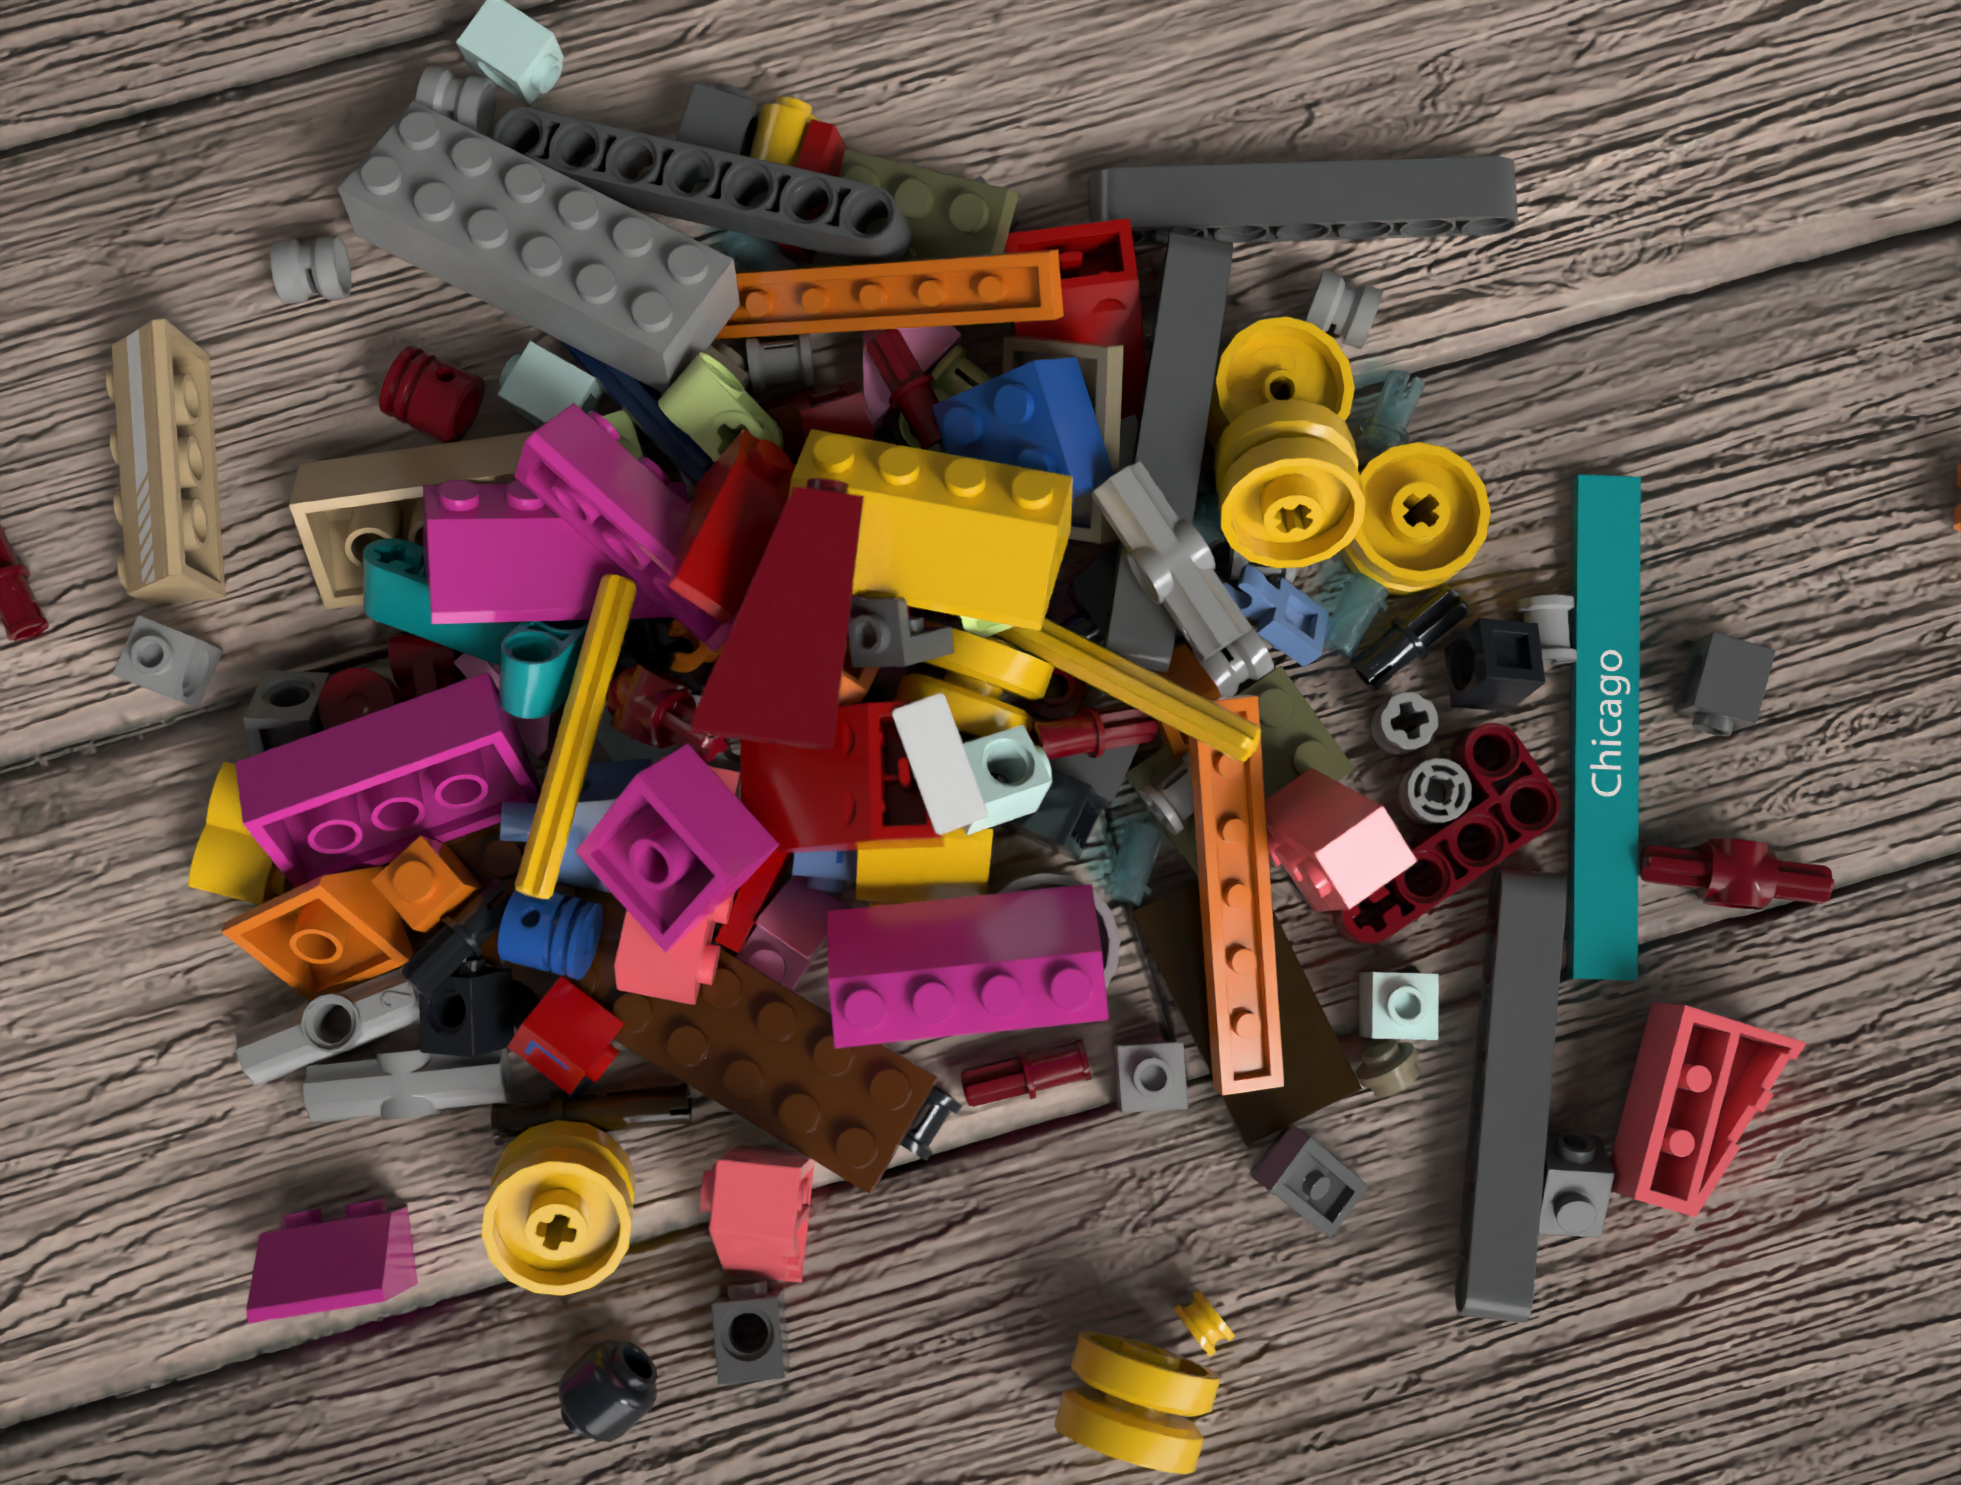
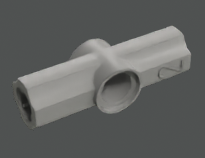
(1170, 561)
(304, 1036)
(405, 1085)

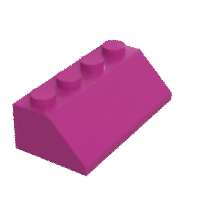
(616, 507)
(511, 558)
(386, 779)
(965, 966)

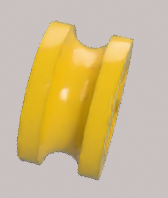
(1204, 1322)

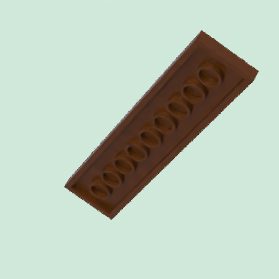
(741, 1042)

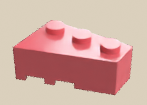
(1333, 841)
(675, 974)
(1691, 1102)
(760, 1211)

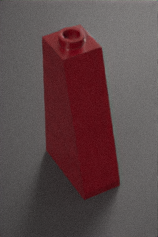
(789, 638)

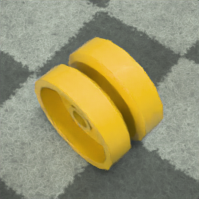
(1275, 363)
(1288, 484)
(1442, 498)
(975, 682)
(559, 1208)
(1136, 1402)

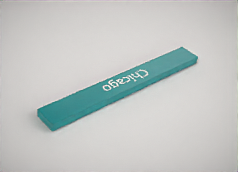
(1604, 729)

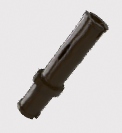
(603, 1111)

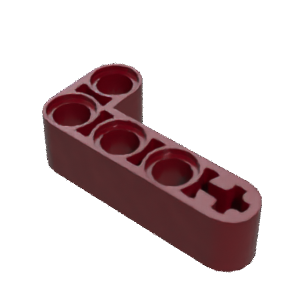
(1439, 849)

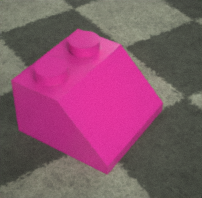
(675, 846)
(332, 1262)

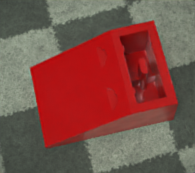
(1097, 294)
(840, 797)

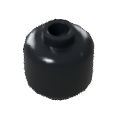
(608, 1390)

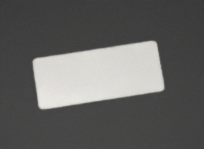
(940, 763)

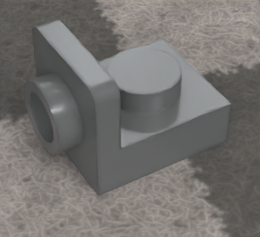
(887, 637)

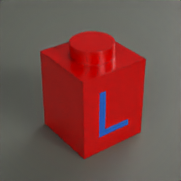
(568, 1036)

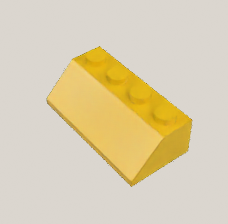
(949, 527)

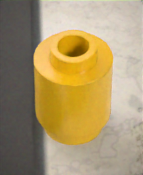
(781, 131)

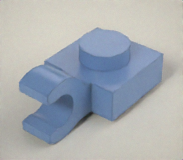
(1285, 615)

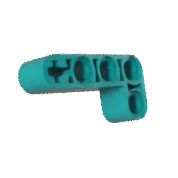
(533, 656)

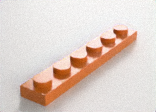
(898, 295)
(1236, 913)

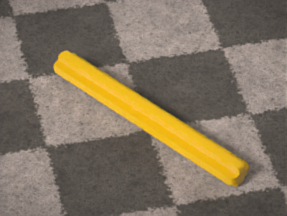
(1139, 688)
(576, 737)

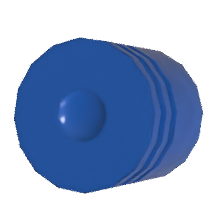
(551, 933)

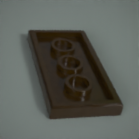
(1312, 1057)

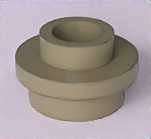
(1388, 1067)

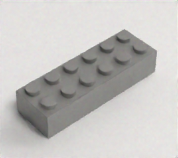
(541, 246)

